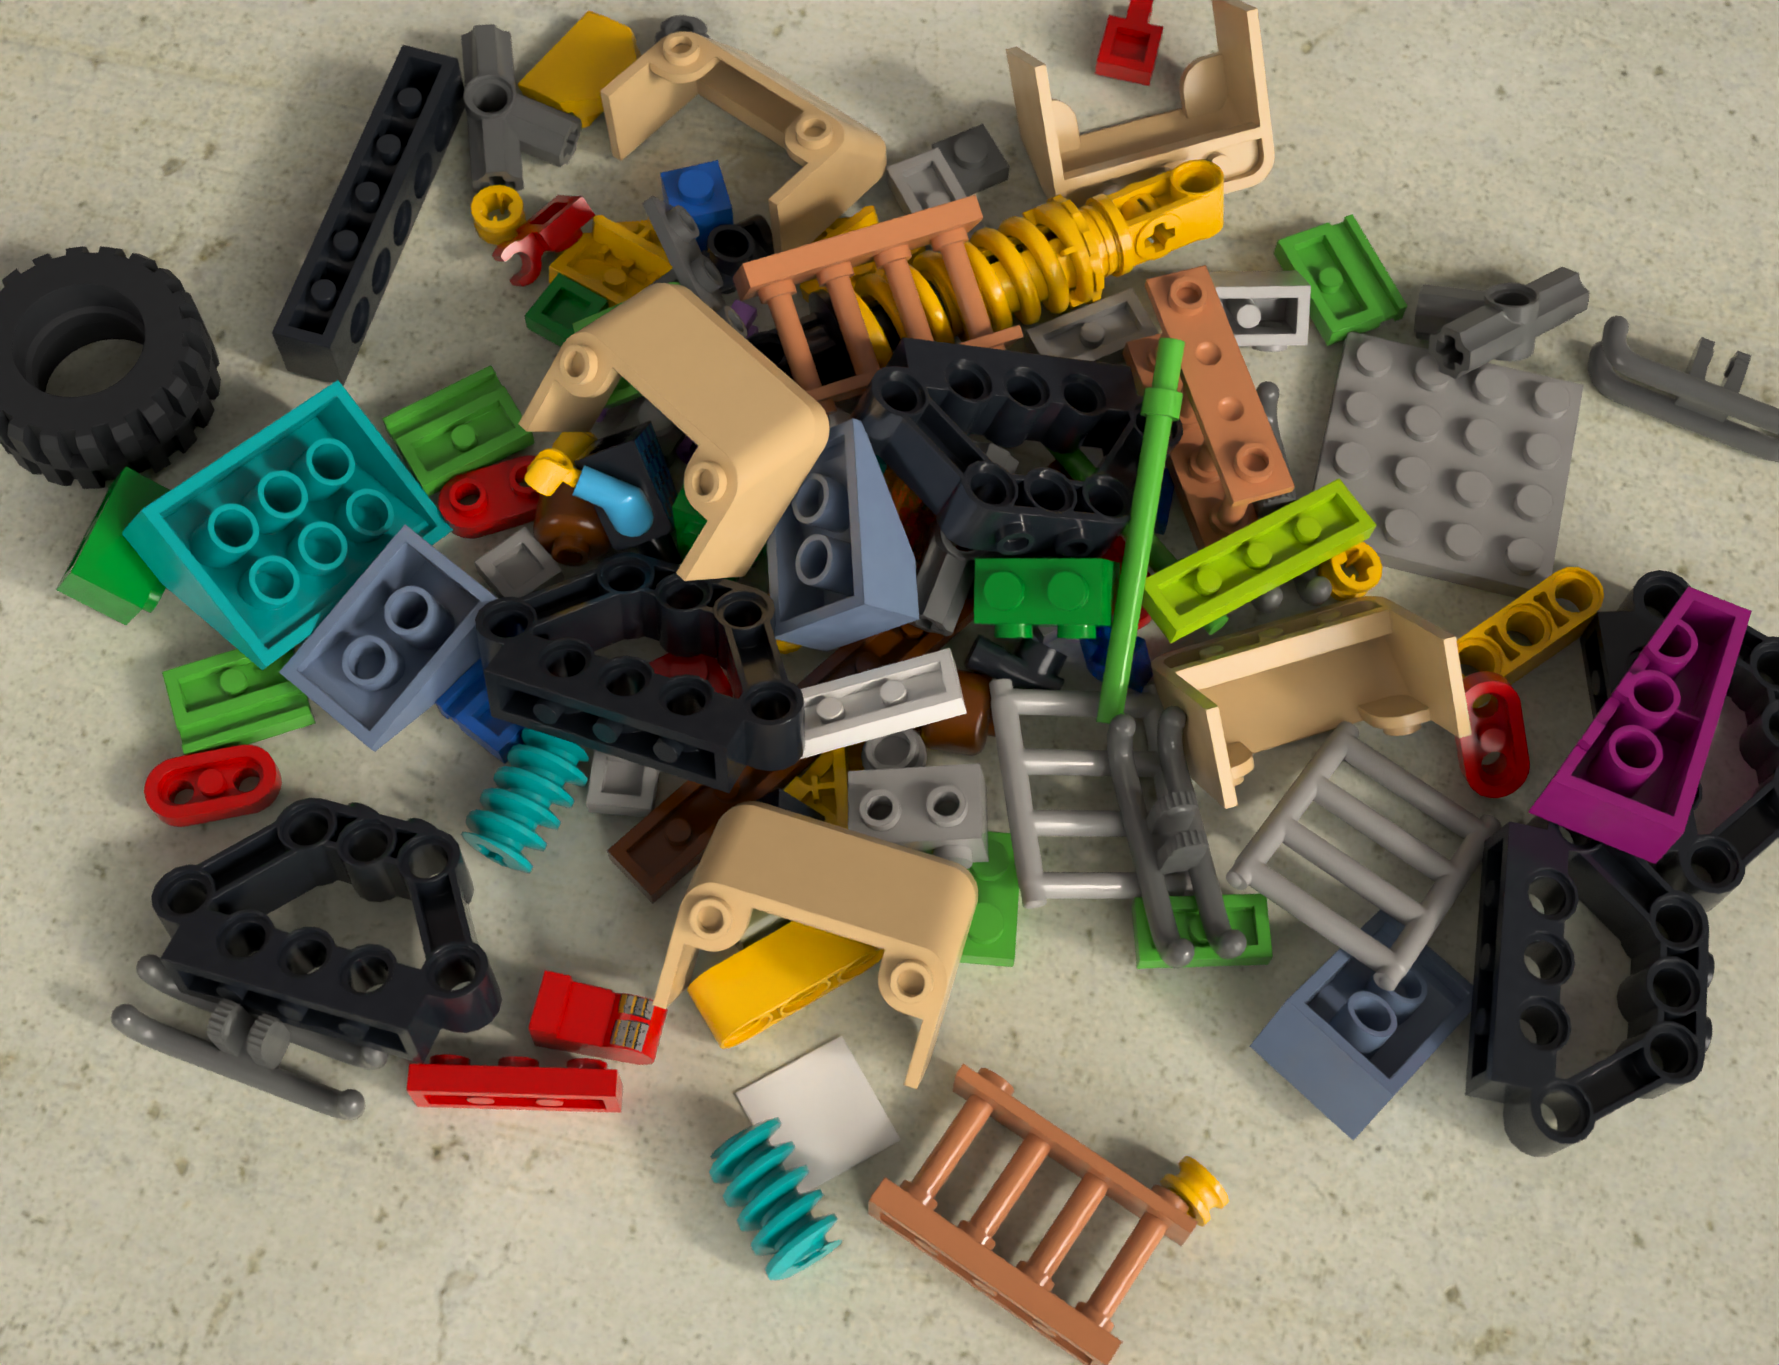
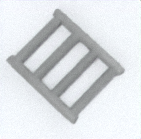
(1028, 824)
(1419, 919)

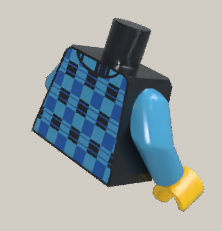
(623, 481)

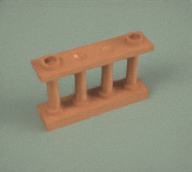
(832, 265)
(1227, 441)
(1028, 1286)

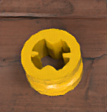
(495, 198)
(1366, 563)
(1197, 1188)

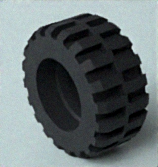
(136, 420)

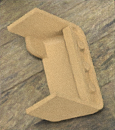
(1219, 121)
(836, 151)
(742, 411)
(1305, 678)
(839, 884)

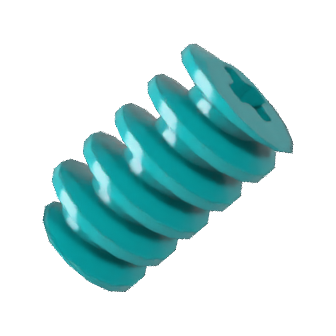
(524, 799)
(772, 1200)

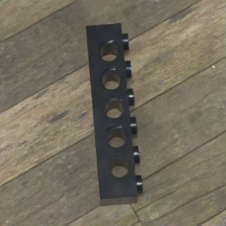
(371, 216)

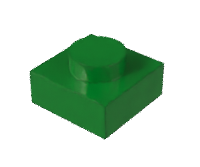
(560, 306)

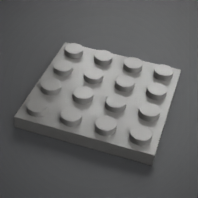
(1449, 468)

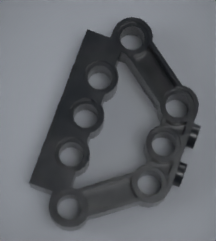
(943, 391)
(1609, 650)
(549, 679)
(1629, 902)
(221, 917)

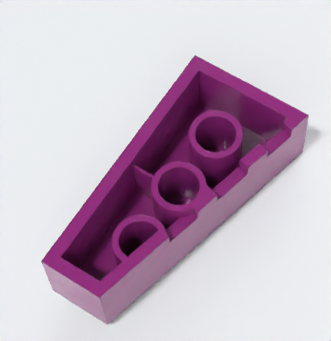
(1648, 744)

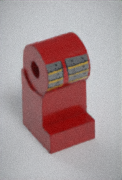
(595, 1021)

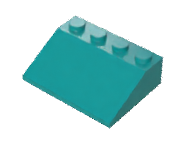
(283, 525)

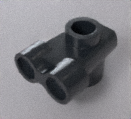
(736, 244)
(1028, 667)

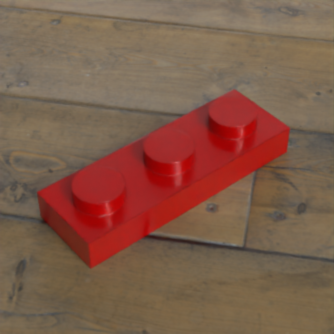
(515, 1085)

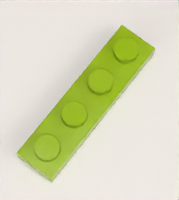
(1255, 560)

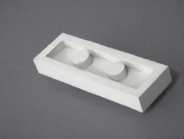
(881, 702)

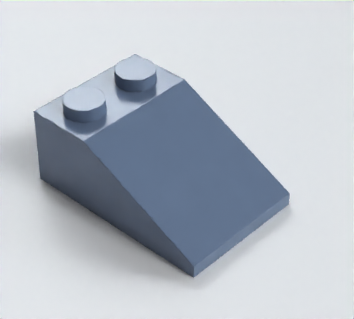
(841, 551)
(392, 641)
(1359, 1044)

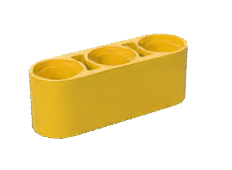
(1539, 619)
(776, 979)

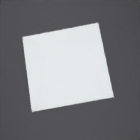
(823, 1110)

